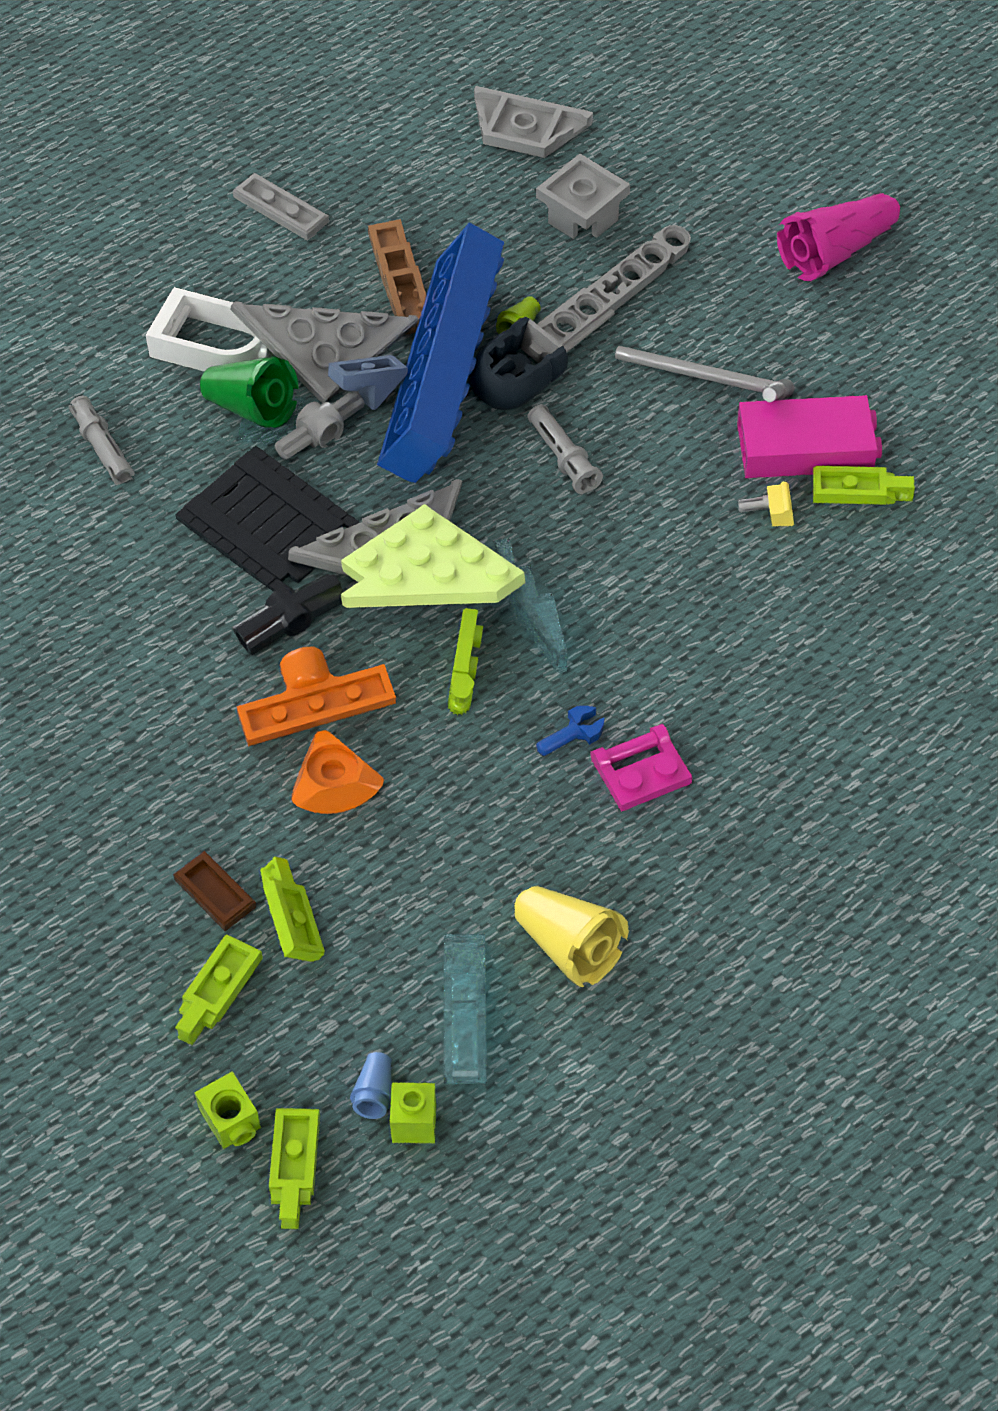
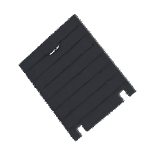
(260, 514)

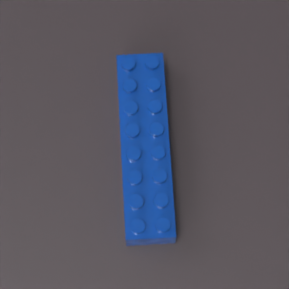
(442, 355)

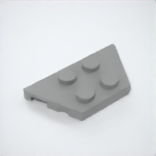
(527, 123)

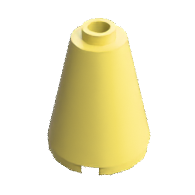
(572, 932)

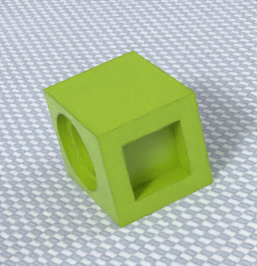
(223, 1096)
(413, 1112)

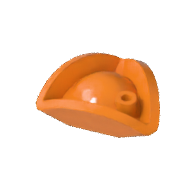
(333, 777)

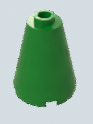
(253, 389)

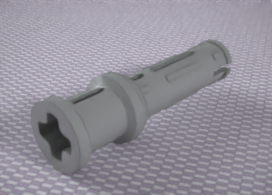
(571, 458)

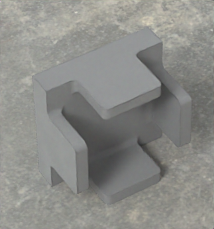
(582, 196)

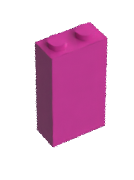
(806, 433)

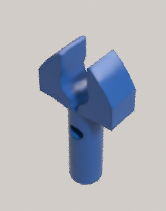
(573, 731)

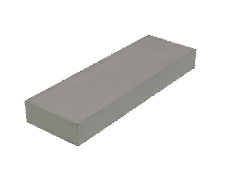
(281, 206)

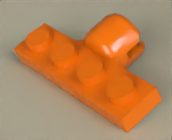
(313, 697)

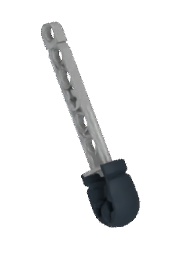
(511, 380)

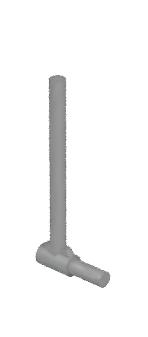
(770, 389)

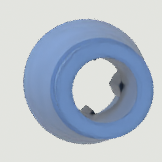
(373, 1087)

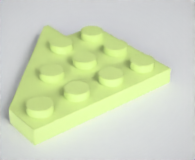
(427, 563)

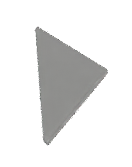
(320, 337)
(336, 545)

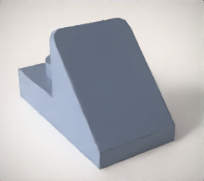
(370, 376)

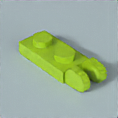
(465, 664)

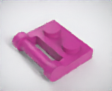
(647, 777)

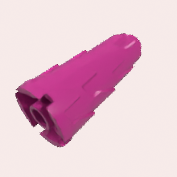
(830, 234)

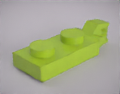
(860, 485)
(291, 912)
(216, 987)
(293, 1162)

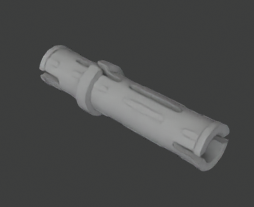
(95, 430)

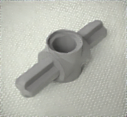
(319, 424)

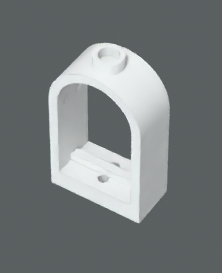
(183, 304)

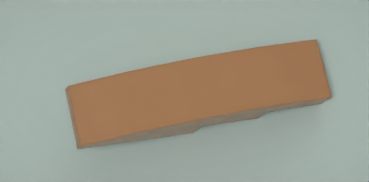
(398, 269)

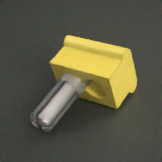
(777, 501)

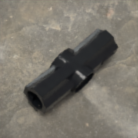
(288, 612)

